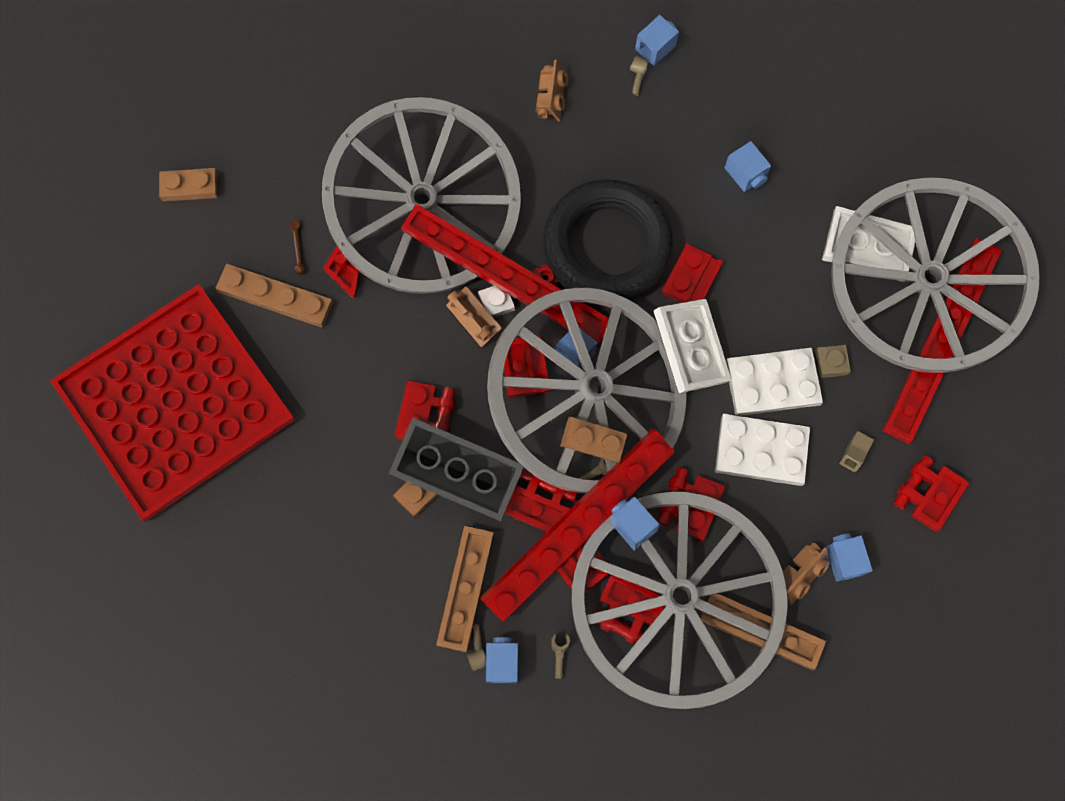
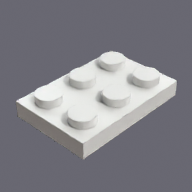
(864, 247)
(692, 345)
(774, 382)
(762, 449)

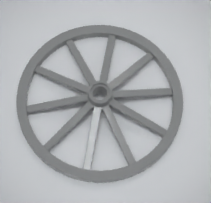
(397, 108)
(940, 271)
(582, 385)
(773, 575)

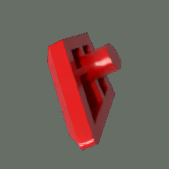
(342, 272)

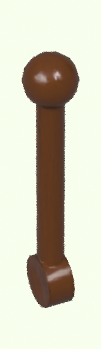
(295, 228)

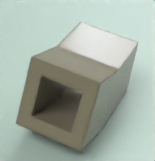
(856, 451)

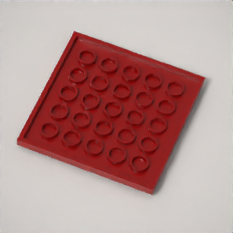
(171, 402)

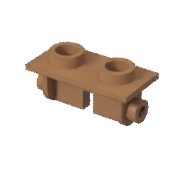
(553, 80)
(473, 315)
(812, 564)

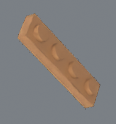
(274, 295)
(465, 589)
(794, 646)

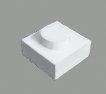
(496, 301)

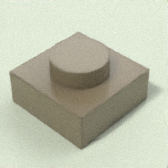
(832, 361)

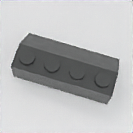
(456, 469)

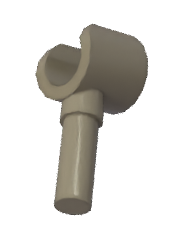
(638, 66)
(600, 469)
(559, 655)
(477, 659)

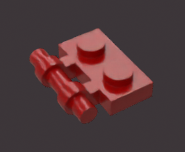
(418, 404)
(939, 498)
(535, 509)
(697, 519)
(622, 593)

